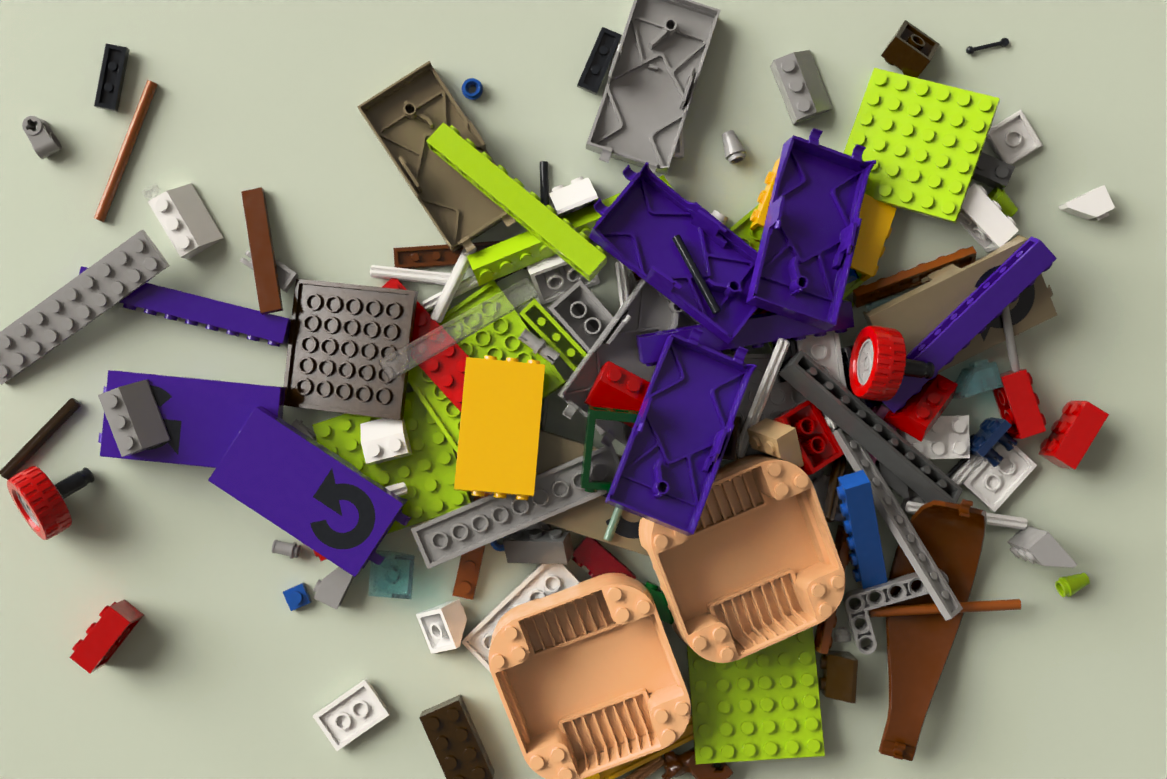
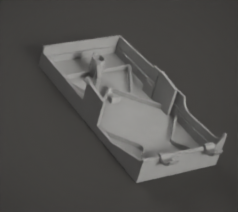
(652, 82)

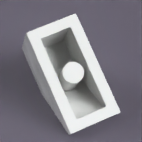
(1090, 205)

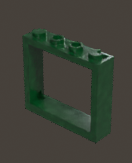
(602, 414)

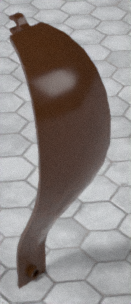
(922, 643)

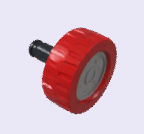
(881, 362)
(43, 502)

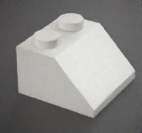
(573, 197)
(384, 440)

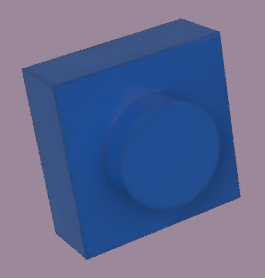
(297, 596)

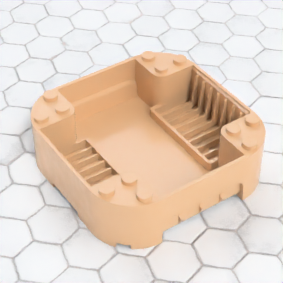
(753, 566)
(588, 678)

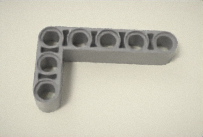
(885, 598)

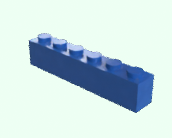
(862, 529)

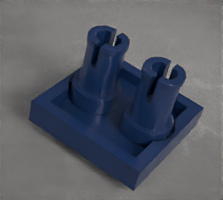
(991, 432)

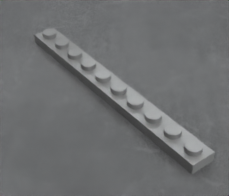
(901, 527)

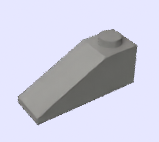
(333, 588)

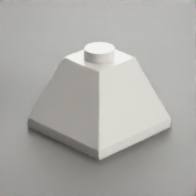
(443, 626)

